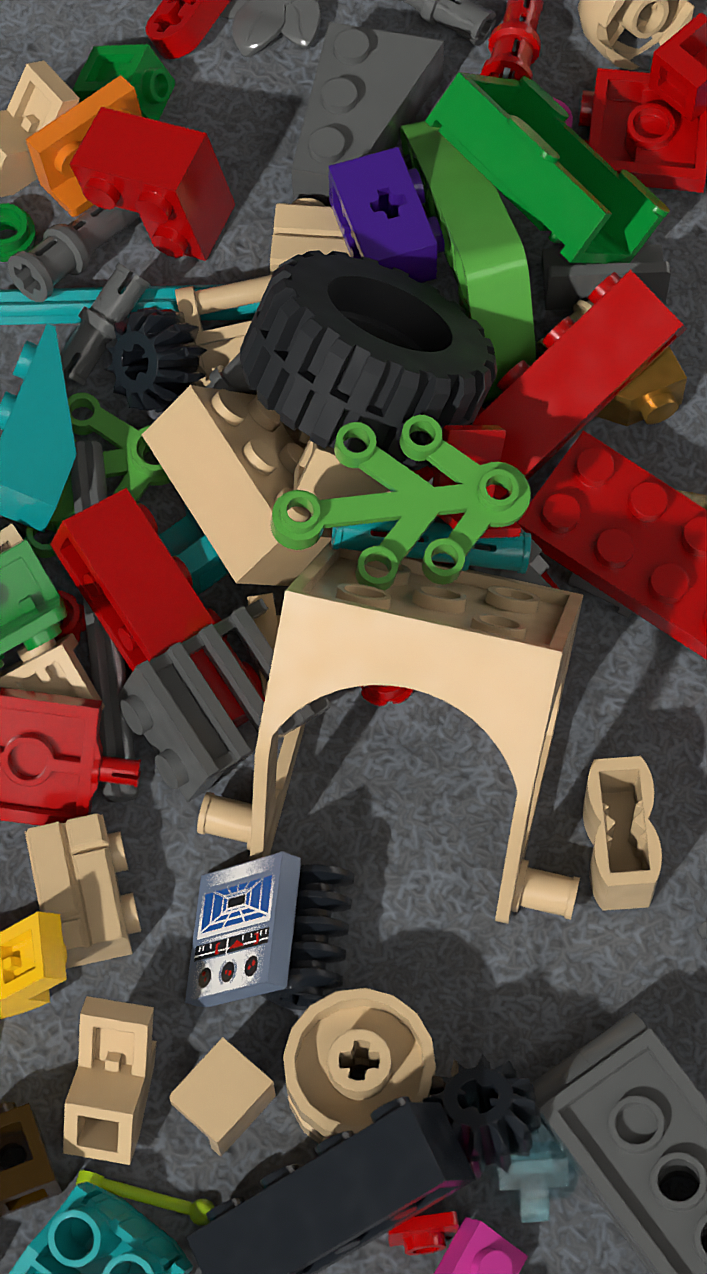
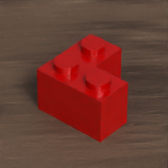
(161, 174)

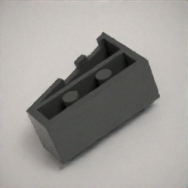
(360, 98)

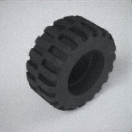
(363, 346)

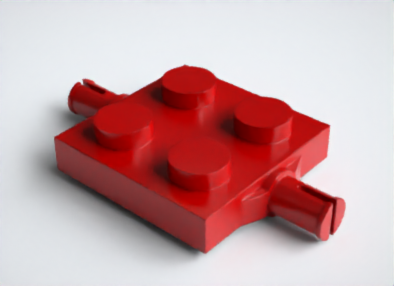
(53, 757)

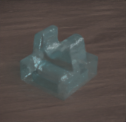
(531, 1179)

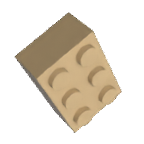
(230, 469)

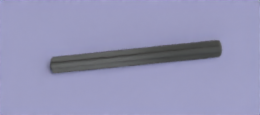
(106, 662)

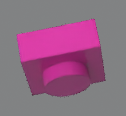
(480, 1251)

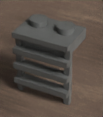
(183, 716)

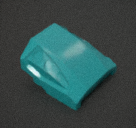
(101, 1236)

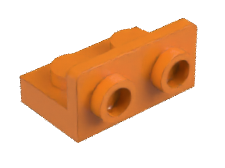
(59, 140)

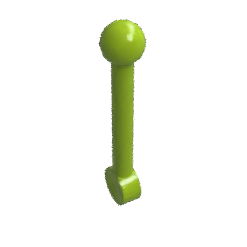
(196, 1210)

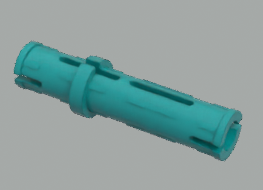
(504, 552)

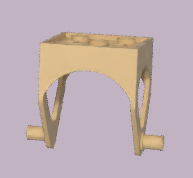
(476, 643)

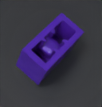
(383, 213)

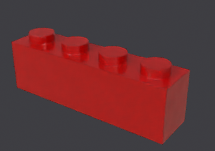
(579, 372)
(140, 588)

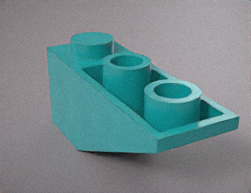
(36, 436)

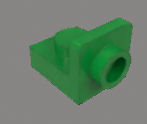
(138, 66)

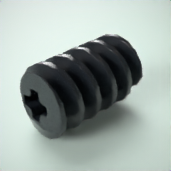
(311, 936)

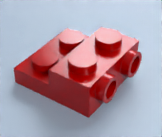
(644, 133)

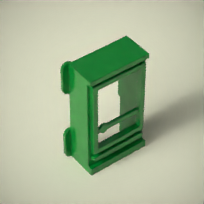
(547, 170)

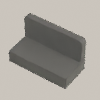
(570, 282)

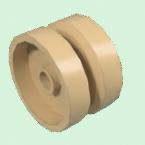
(349, 1034)

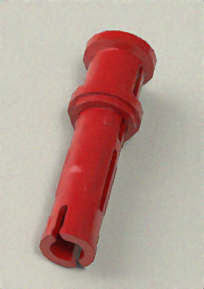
(503, 38)

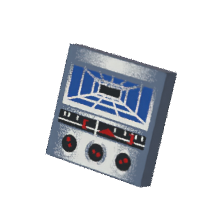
(243, 930)

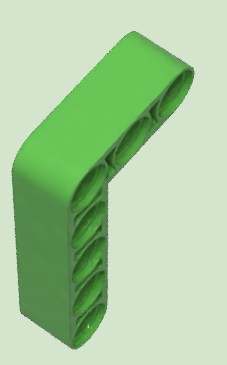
(478, 246)

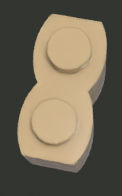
(625, 843)

